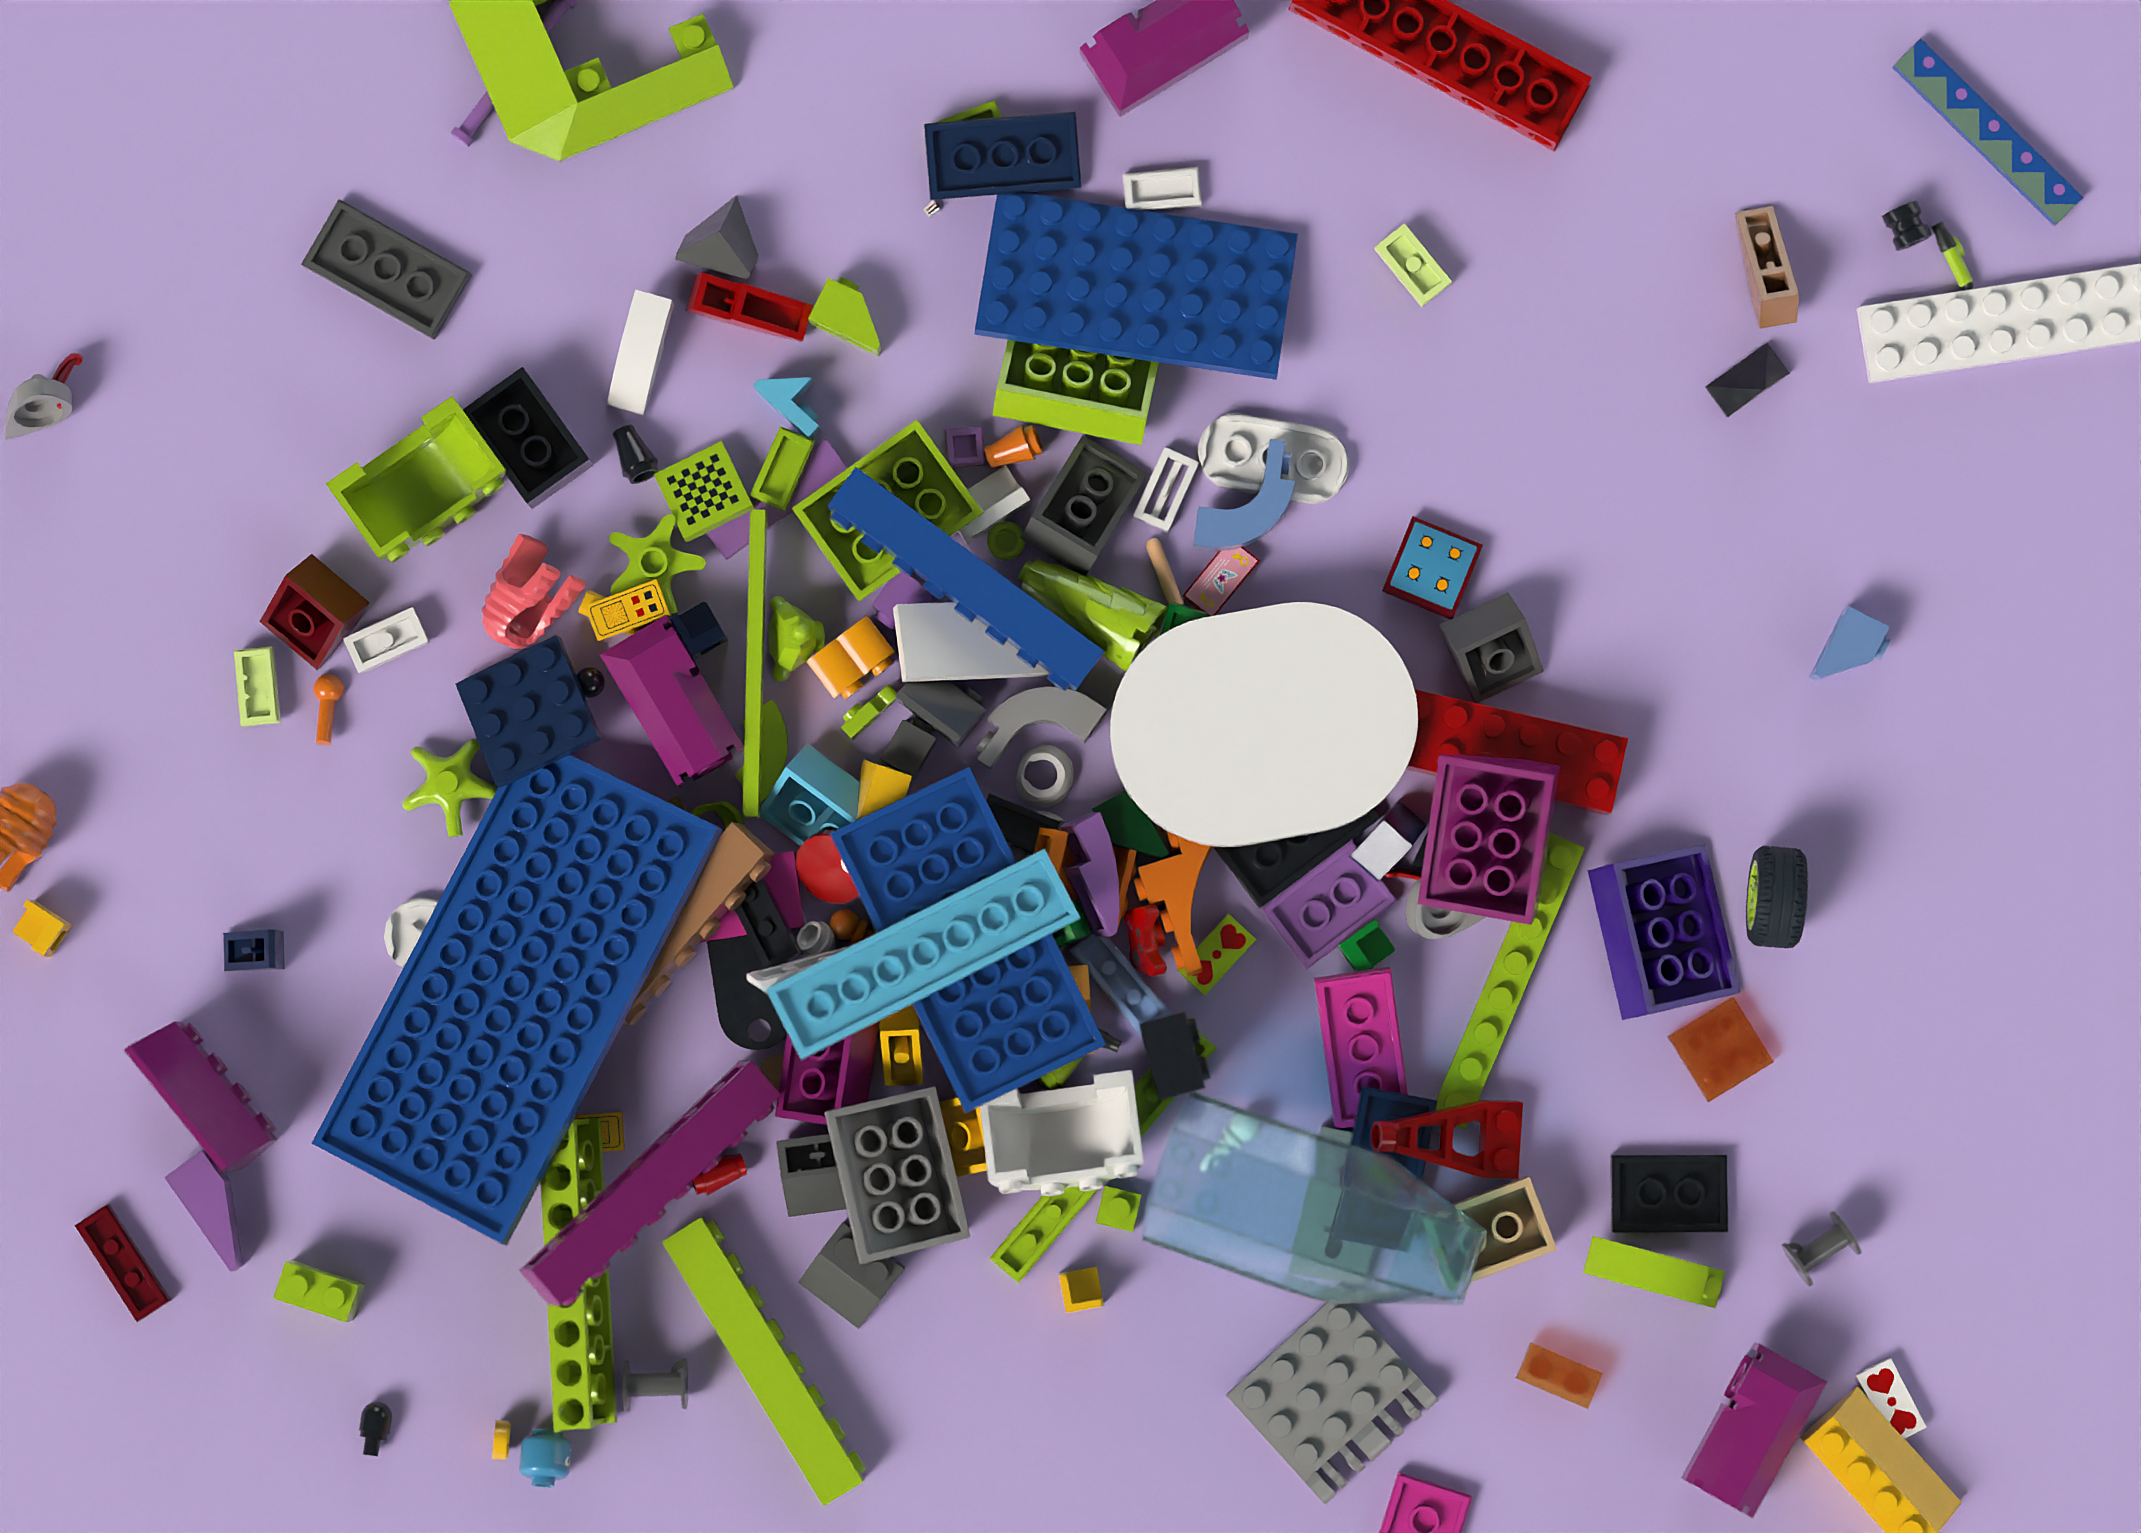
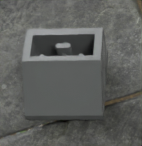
(810, 1175)

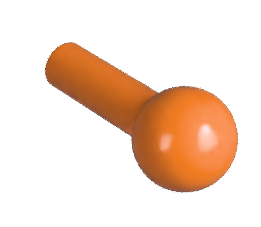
(328, 690)

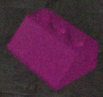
(828, 1078)

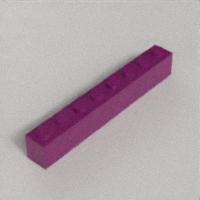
(650, 1184)

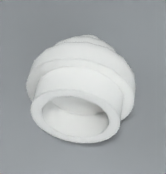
(816, 939)

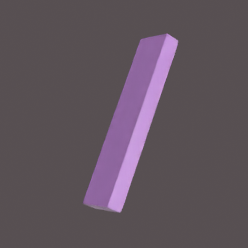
(821, 468)

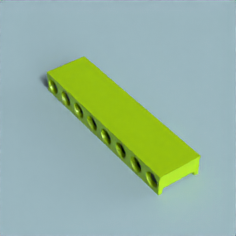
(582, 1330)

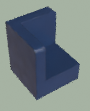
(699, 629)

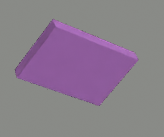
(1327, 906)

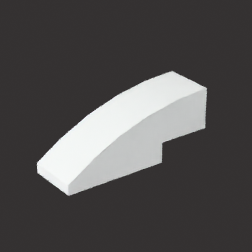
(640, 352)

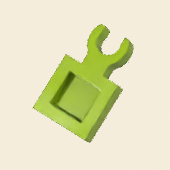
(861, 717)

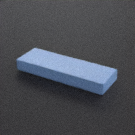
(1119, 980)

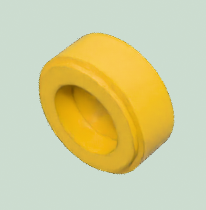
(501, 1439)

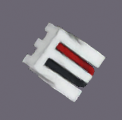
(931, 209)

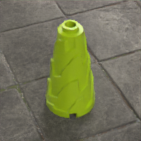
(1107, 616)

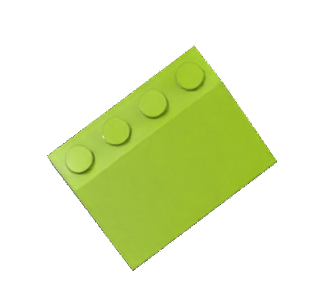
(1076, 390)
(914, 473)

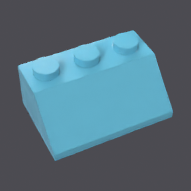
(811, 797)

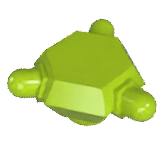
(791, 637)

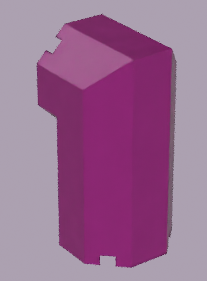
(1160, 47)
(671, 702)
(1755, 1430)

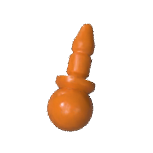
(847, 926)

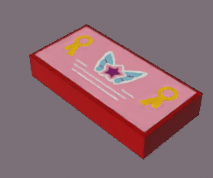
(1220, 580)

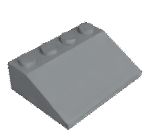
(897, 1175)

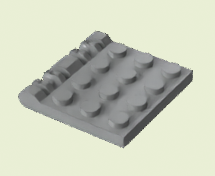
(1325, 1392)

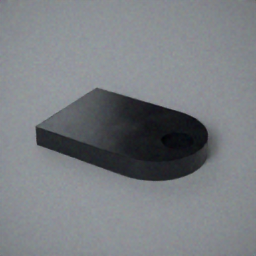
(737, 998)

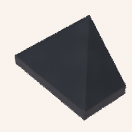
(1747, 380)

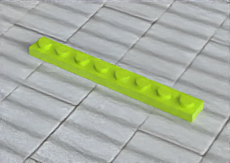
(1507, 982)

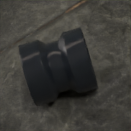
(1906, 225)

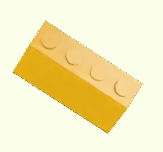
(1880, 1467)

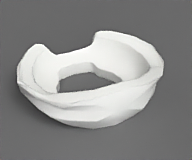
(1064, 781)

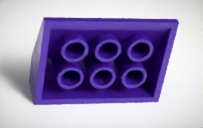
(1663, 931)

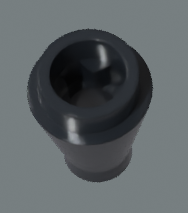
(635, 458)

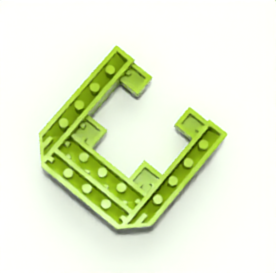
(577, 108)

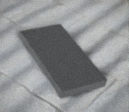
(386, 269)

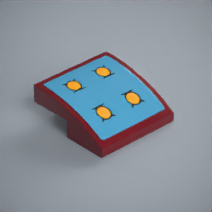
(1432, 568)

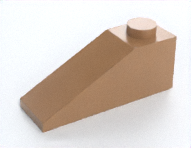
(1767, 268)

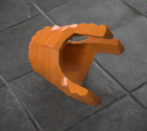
(24, 829)

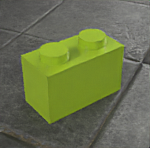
(319, 1291)

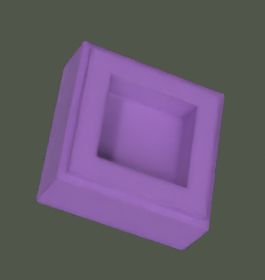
(965, 447)

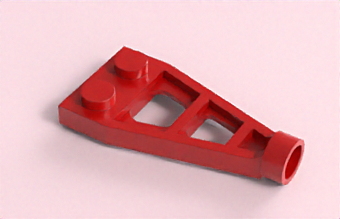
(1498, 1137)

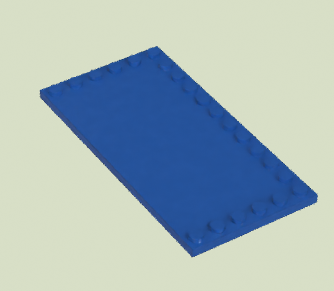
(516, 992)

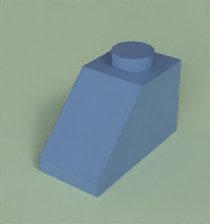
(1851, 644)

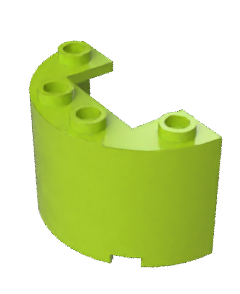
(420, 483)

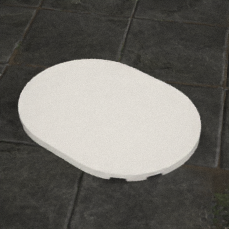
(1263, 724)

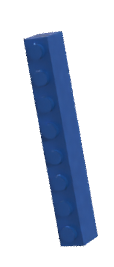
(964, 580)

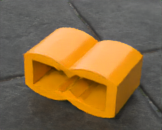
(851, 658)

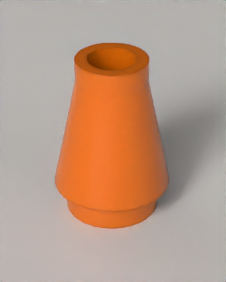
(1015, 447)

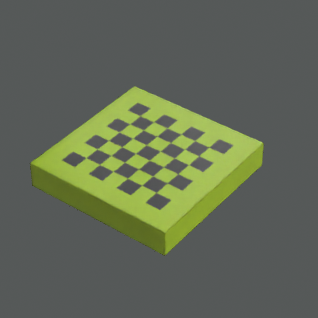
(704, 491)

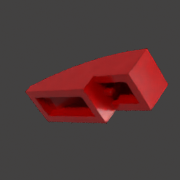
(748, 307)

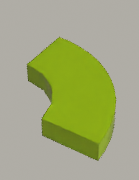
(773, 748)

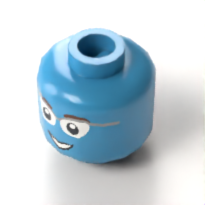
(545, 1457)

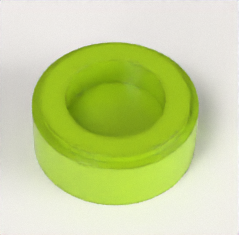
(1005, 541)

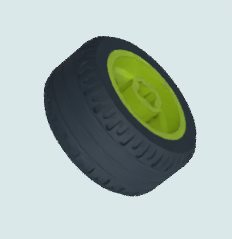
(1776, 897)

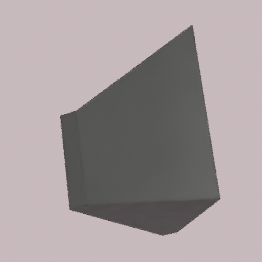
(721, 243)

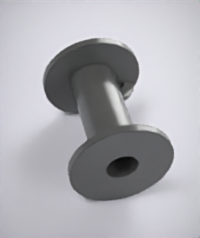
(1820, 1248)
(655, 1384)

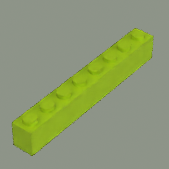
(764, 1360)

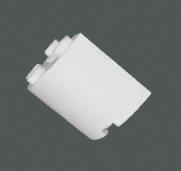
(1063, 1136)

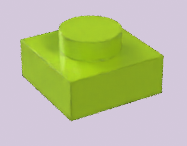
(1118, 1208)

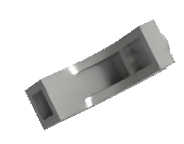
(1039, 705)

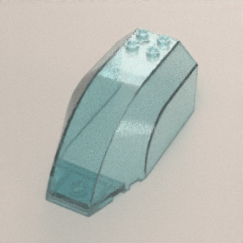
(1305, 1211)

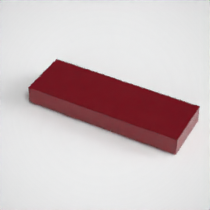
(123, 1263)

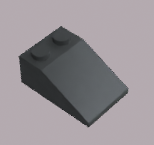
(1083, 505)

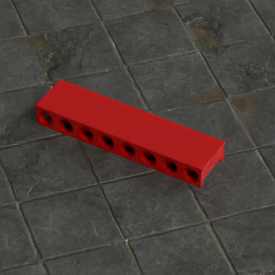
(1462, 59)

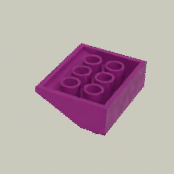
(1488, 836)
(203, 1095)

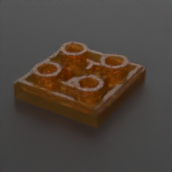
(1720, 1049)

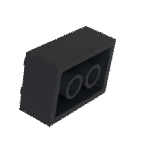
(528, 438)
(1173, 1055)

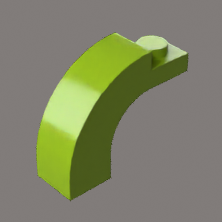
(1654, 1272)

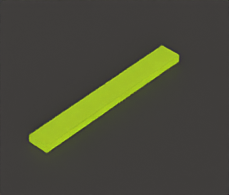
(755, 663)
(1053, 1213)

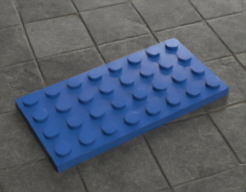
(1136, 284)
(1006, 1018)

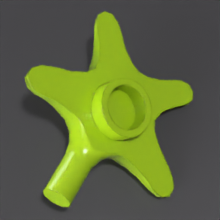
(653, 559)
(449, 784)

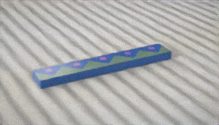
(1987, 132)

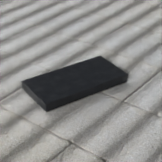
(1275, 865)

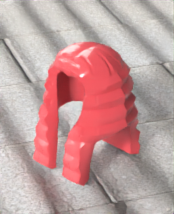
(518, 602)

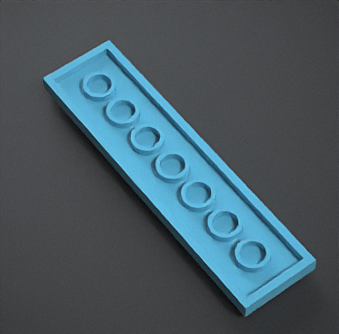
(922, 954)

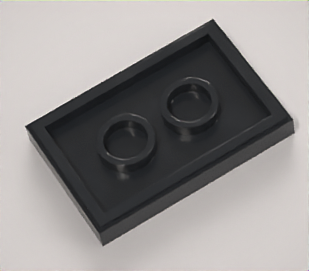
(1668, 1193)

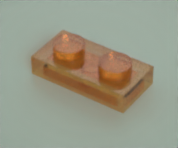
(1559, 1375)

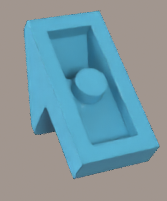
(783, 395)

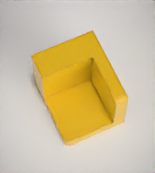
(41, 928)
(1081, 1289)

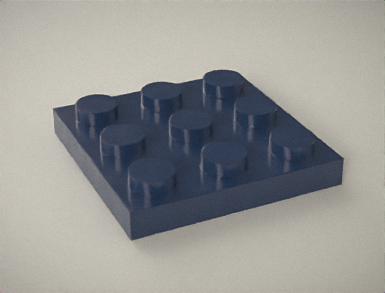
(528, 711)

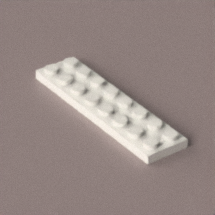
(2001, 323)

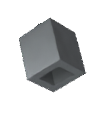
(909, 747)

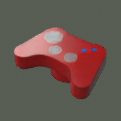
(1145, 939)

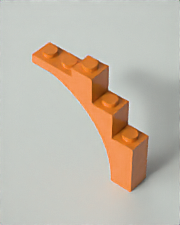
(1174, 884)

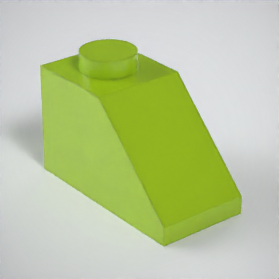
(844, 314)

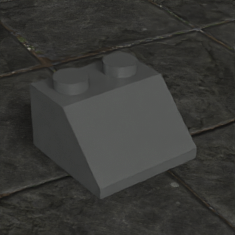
(1492, 647)
(943, 707)
(845, 1283)

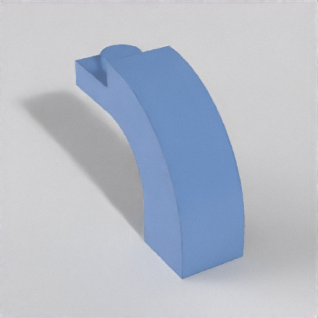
(1242, 526)

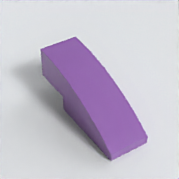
(1093, 872)

